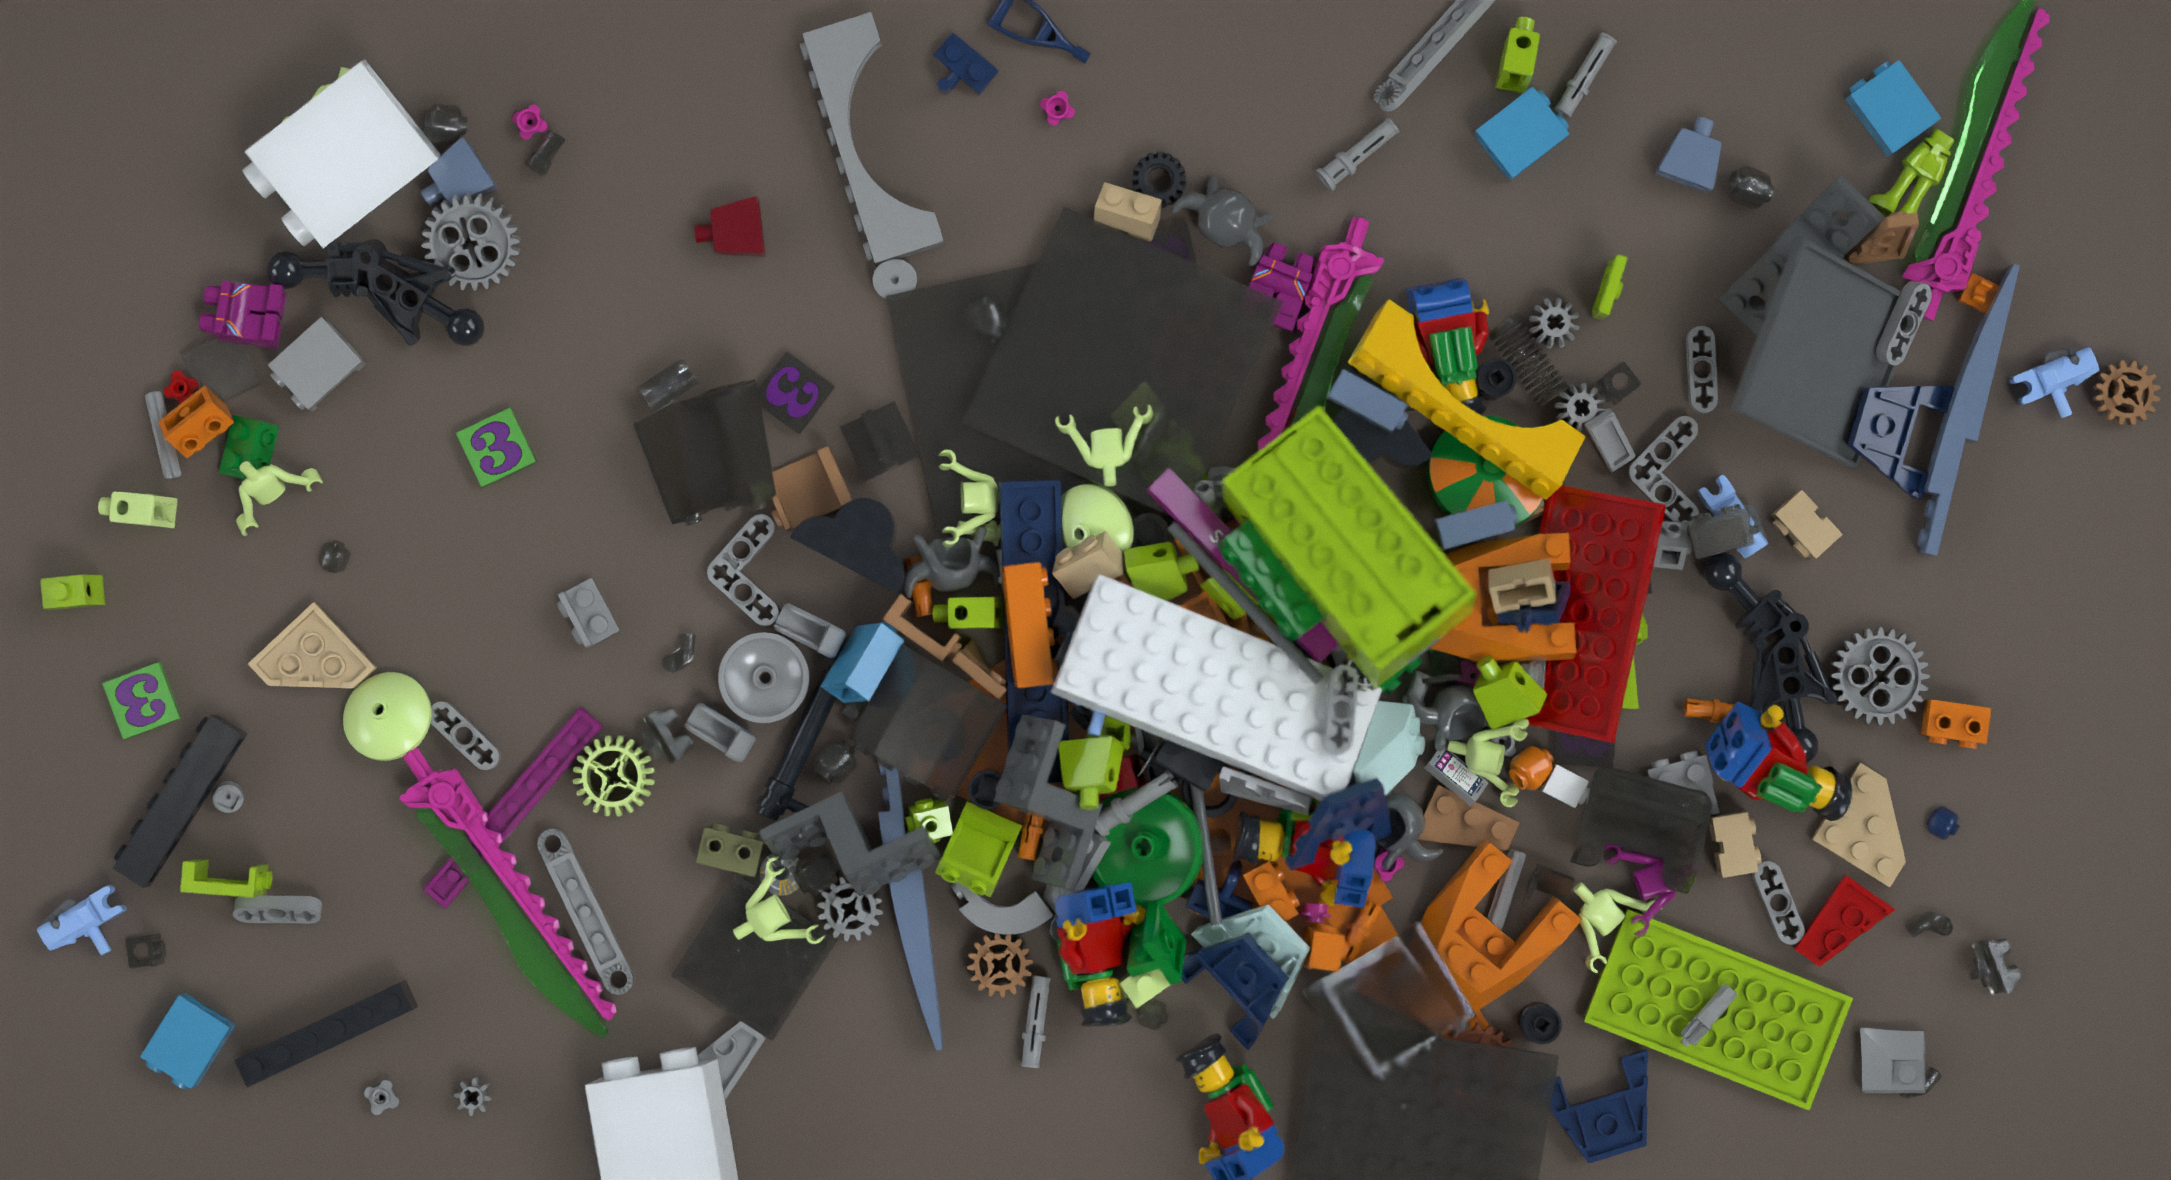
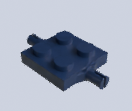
(1542, 614)

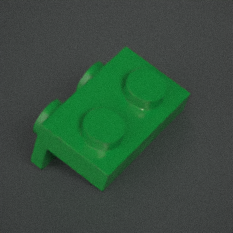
(249, 442)

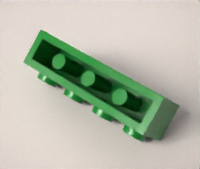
(1269, 581)

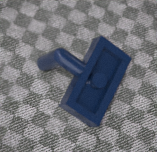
(964, 65)
(1229, 903)

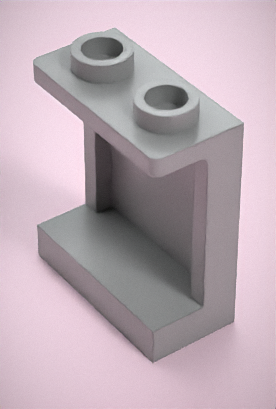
(315, 364)

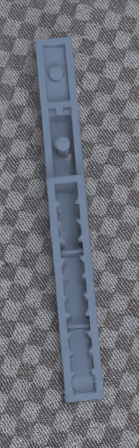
(1964, 412)
(912, 911)

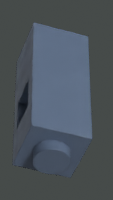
(1368, 402)
(1476, 524)

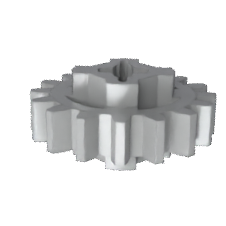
(863, 915)

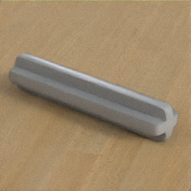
(166, 451)
(1506, 889)

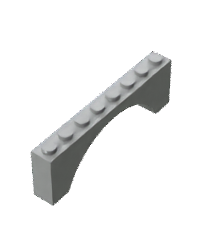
(838, 57)

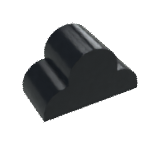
(1400, 448)
(859, 540)

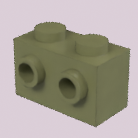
(731, 850)

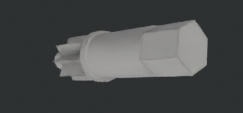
(1707, 1016)

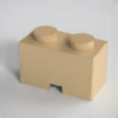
(1128, 211)
(1804, 527)
(1082, 564)
(1522, 585)
(1735, 844)

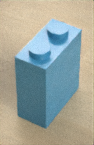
(1891, 107)
(1522, 133)
(863, 662)
(187, 1041)

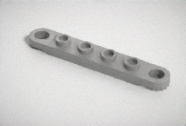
(1429, 52)
(585, 911)

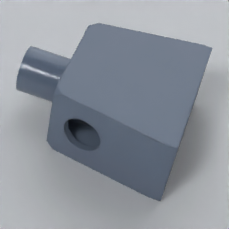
(1692, 157)
(458, 173)

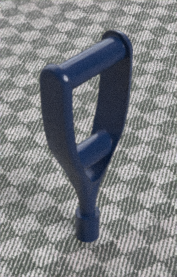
(1043, 33)

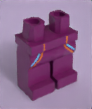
(1285, 281)
(245, 313)

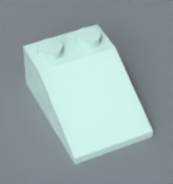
(1390, 745)

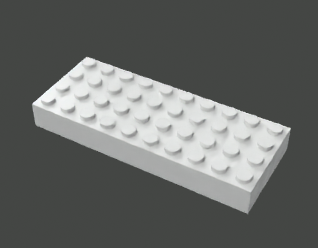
(1208, 689)

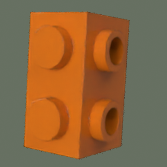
(196, 422)
(1956, 722)
(1267, 889)
(1326, 947)

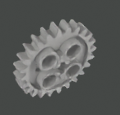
(497, 234)
(1861, 656)

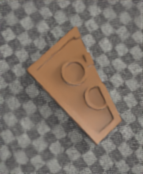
(1886, 241)
(1456, 822)

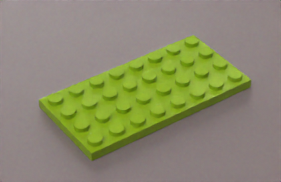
(1769, 1036)

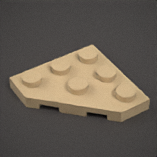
(312, 654)
(1868, 830)

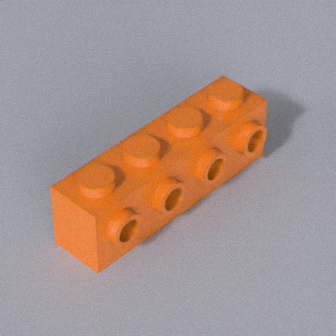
(1027, 624)

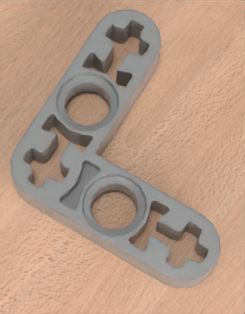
(1656, 477)
(736, 565)

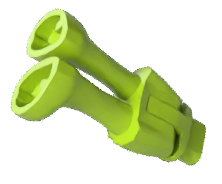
(1924, 163)

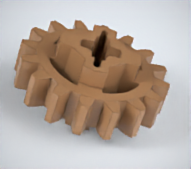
(2118, 385)
(1011, 973)

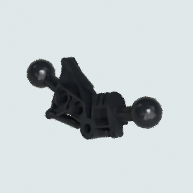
(347, 275)
(1761, 619)

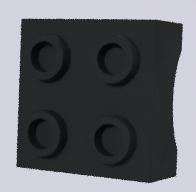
(1188, 764)

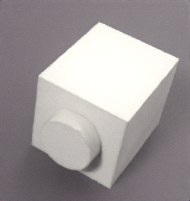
(1566, 786)

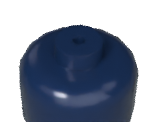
(1943, 823)

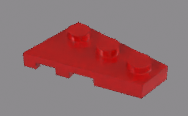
(1841, 920)

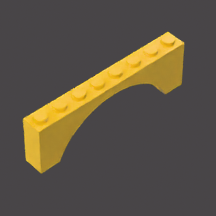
(1393, 359)

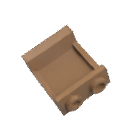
(895, 618)

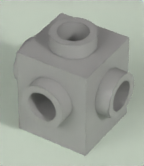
(1672, 546)

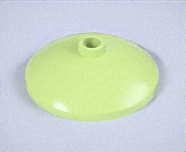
(1095, 511)
(400, 724)

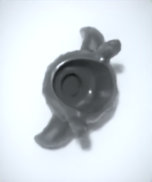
(1226, 217)
(950, 567)
(1452, 713)
(1406, 825)

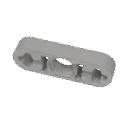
(1914, 317)
(1711, 361)
(1335, 687)
(475, 757)
(278, 909)
(1793, 920)

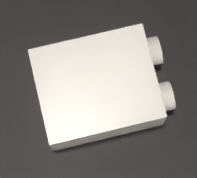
(340, 156)
(661, 1120)

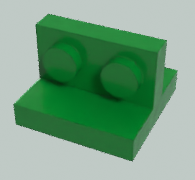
(1157, 945)

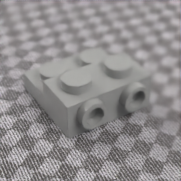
(1689, 772)

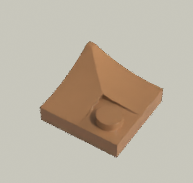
(972, 663)

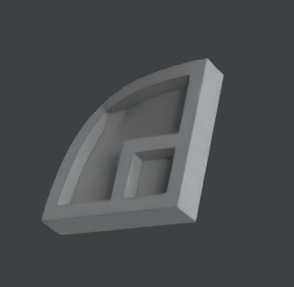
(1892, 1061)

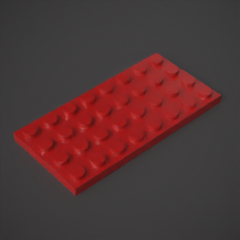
(1609, 578)

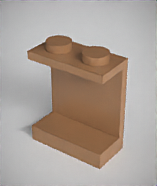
(808, 489)

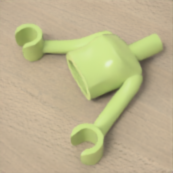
(1107, 444)
(265, 487)
(976, 497)
(1487, 757)
(770, 914)
(1603, 915)

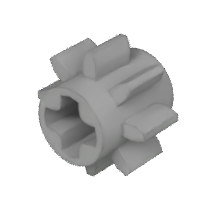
(481, 1089)

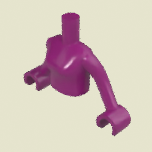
(1647, 882)

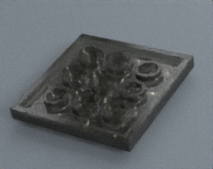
(752, 976)

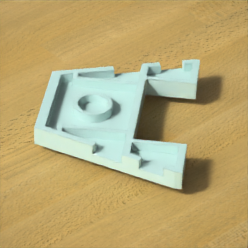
(1270, 934)

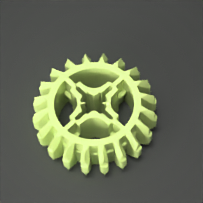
(606, 789)

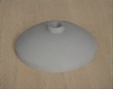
(741, 675)

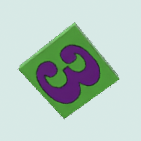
(496, 447)
(142, 700)

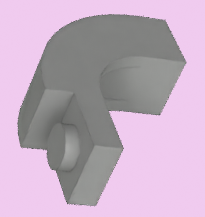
(1009, 919)

